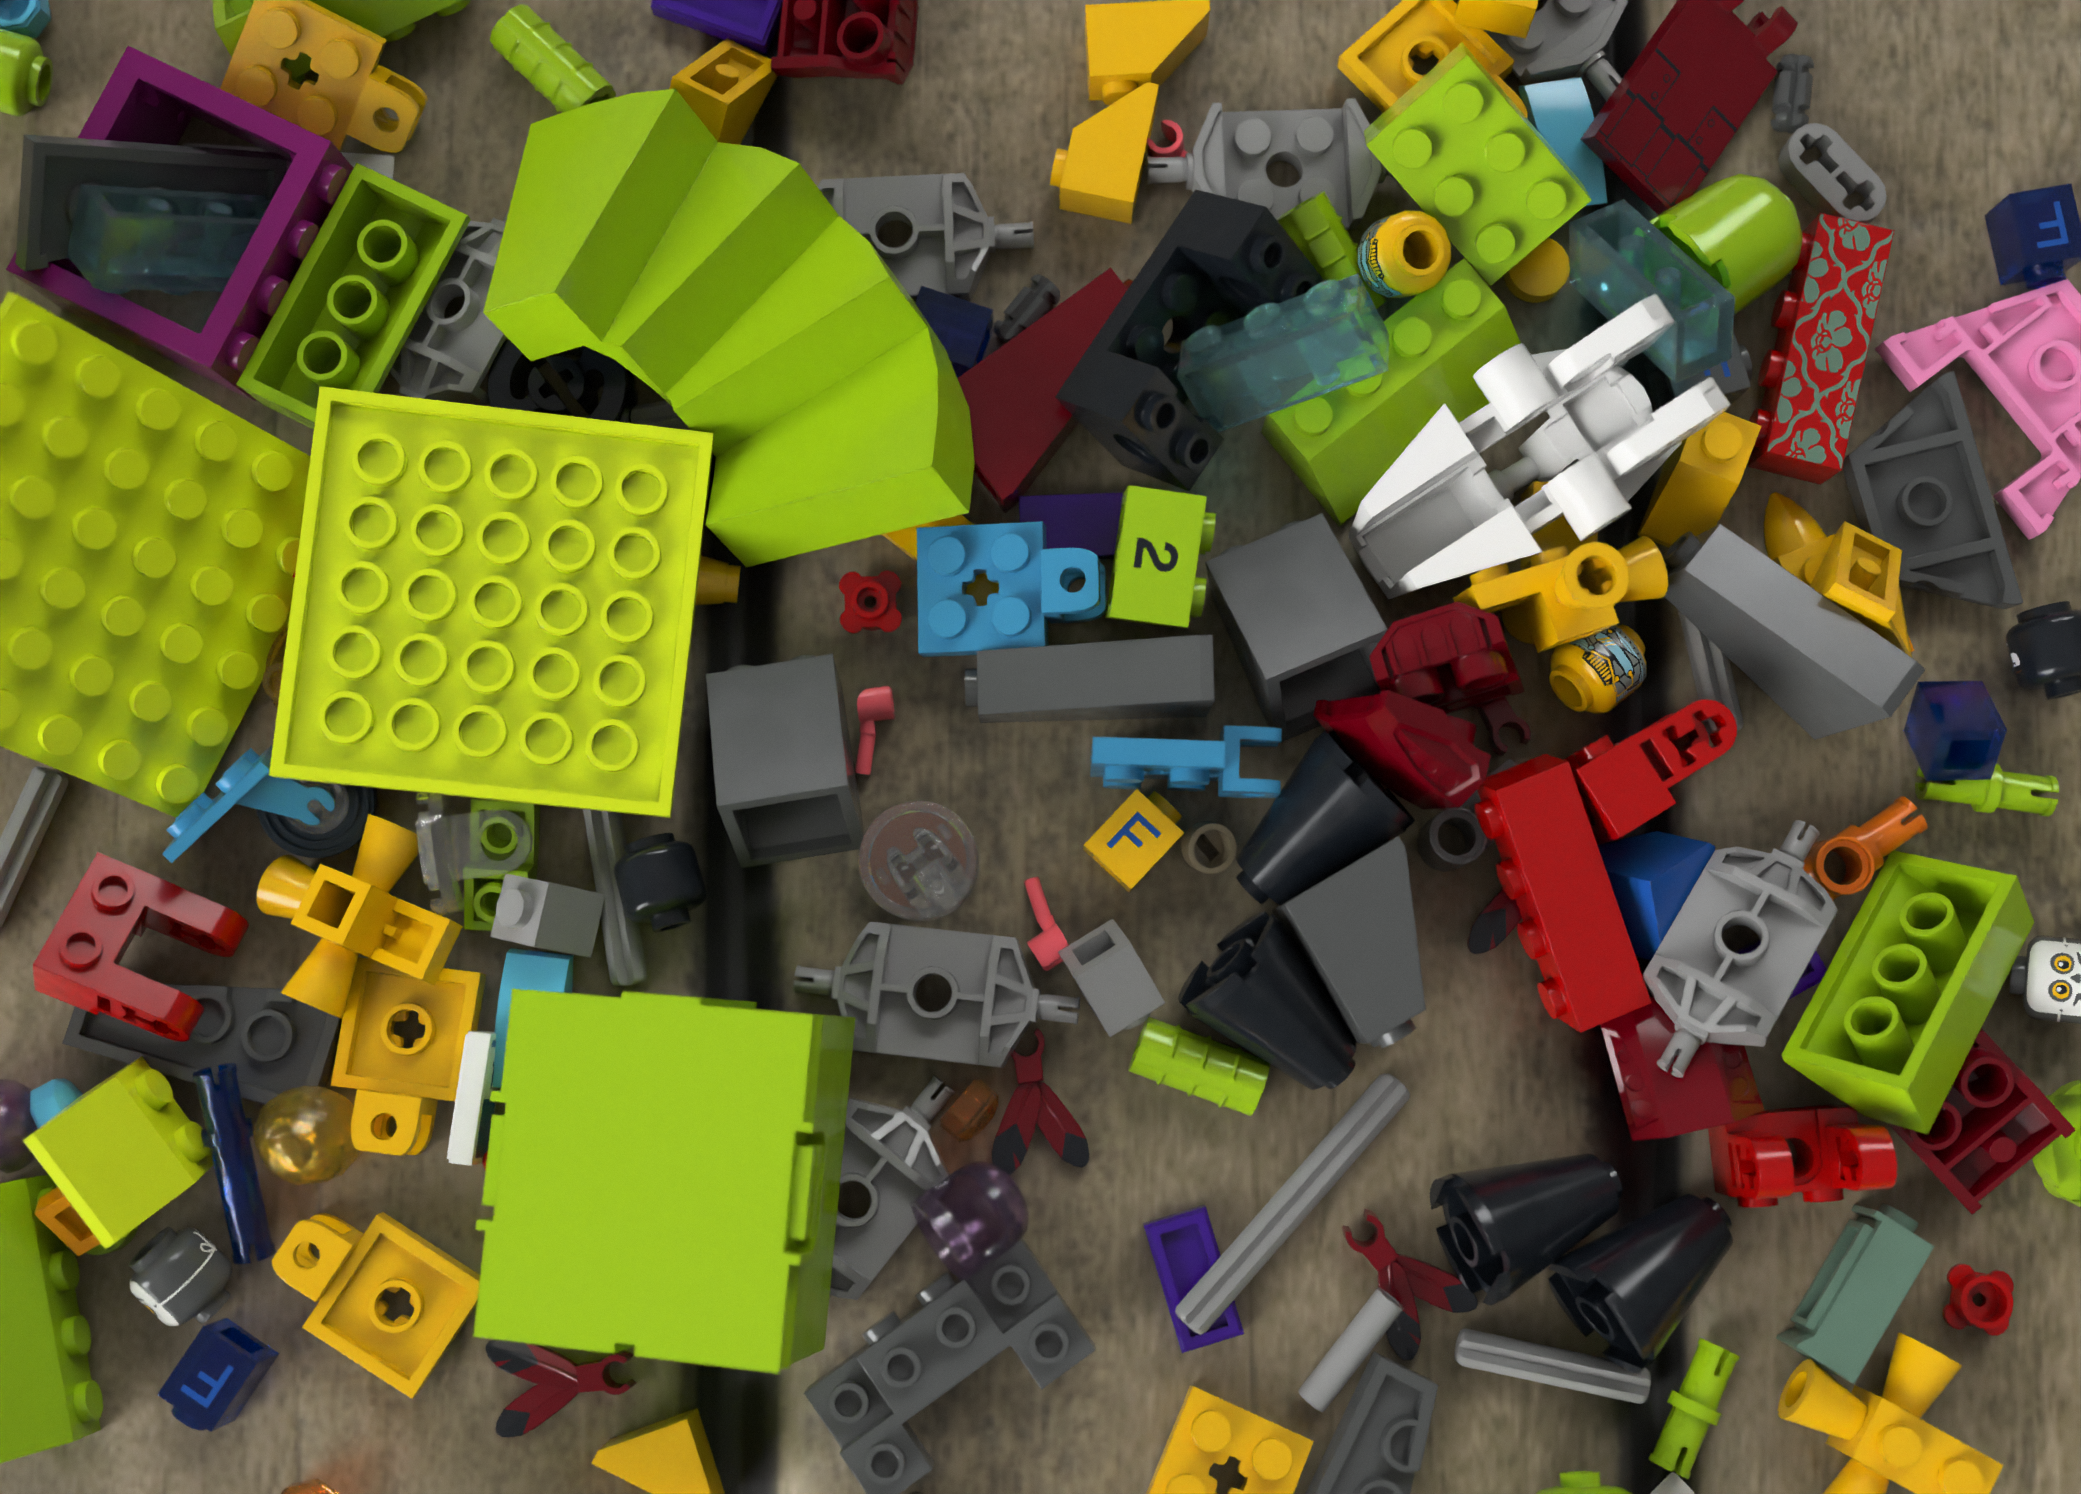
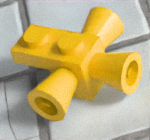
(1568, 593)
(356, 917)
(1886, 1431)

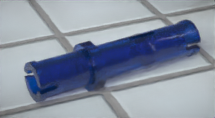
(228, 1136)

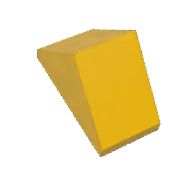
(664, 1457)

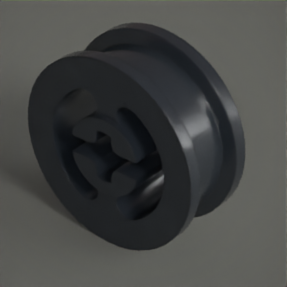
(513, 372)

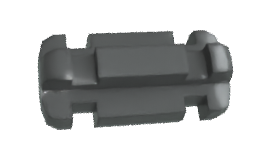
(1792, 93)
(1027, 308)

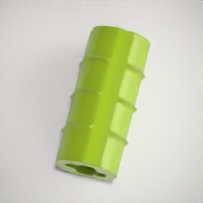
(548, 60)
(1325, 240)
(1199, 1066)

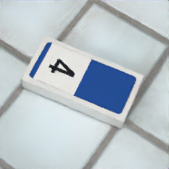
(472, 1105)

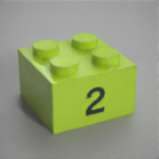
(1158, 557)

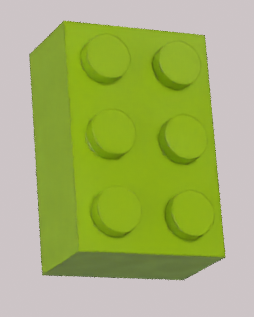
(1476, 164)

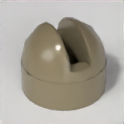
(1218, 839)

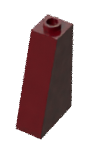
(1014, 390)

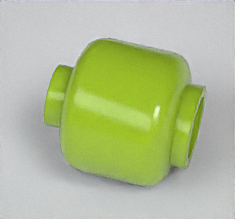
(24, 74)

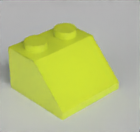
(122, 1151)

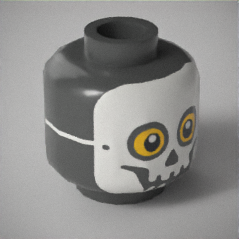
(2049, 979)
(181, 1276)

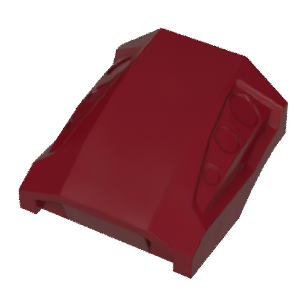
(829, 36)
(1447, 658)
(1408, 747)
(1657, 1105)
(1986, 1125)

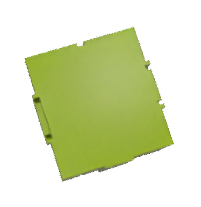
(665, 1178)

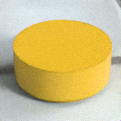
(1539, 273)

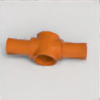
(1864, 847)

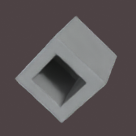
(547, 915)
(1112, 978)

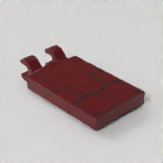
(1686, 97)

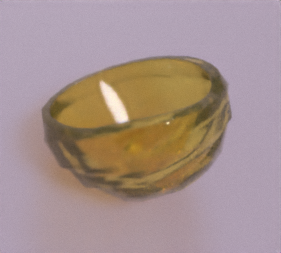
(306, 1135)

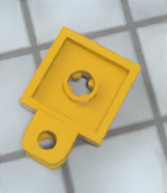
(1382, 56)
(349, 86)
(396, 1078)
(350, 1286)
(1212, 1431)

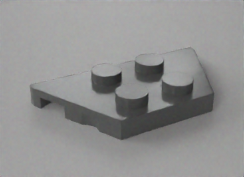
(1929, 496)

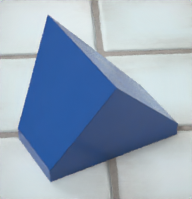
(1652, 881)

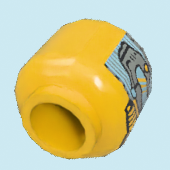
(1404, 254)
(1598, 669)

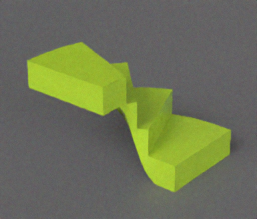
(746, 313)

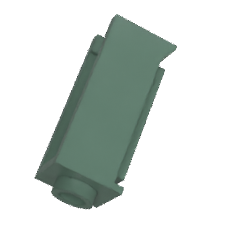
(1858, 1291)

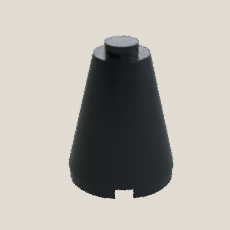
(1319, 824)
(1271, 1004)
(1521, 1218)
(1643, 1277)

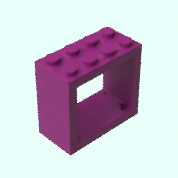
(154, 105)

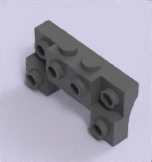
(933, 1350)

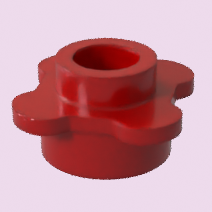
(883, 614)
(1997, 1299)

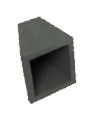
(1297, 621)
(784, 760)
(1363, 944)

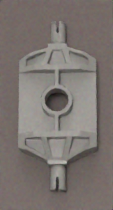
(1566, 43)
(1319, 143)
(948, 224)
(454, 354)
(1733, 995)
(988, 1004)
(897, 1163)

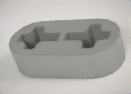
(1833, 175)

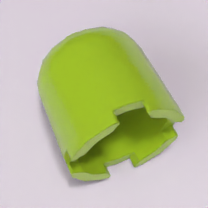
(1738, 233)

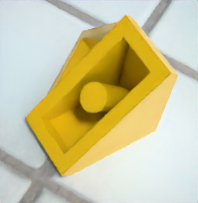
(1863, 580)

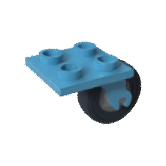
(296, 814)

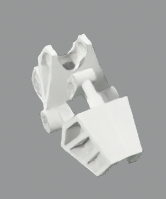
(1448, 517)

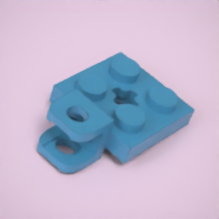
(1030, 593)
(1185, 763)

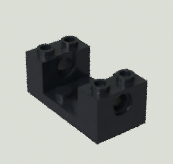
(1206, 271)

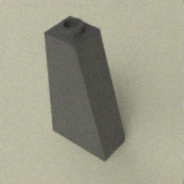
(1786, 635)
(1094, 681)

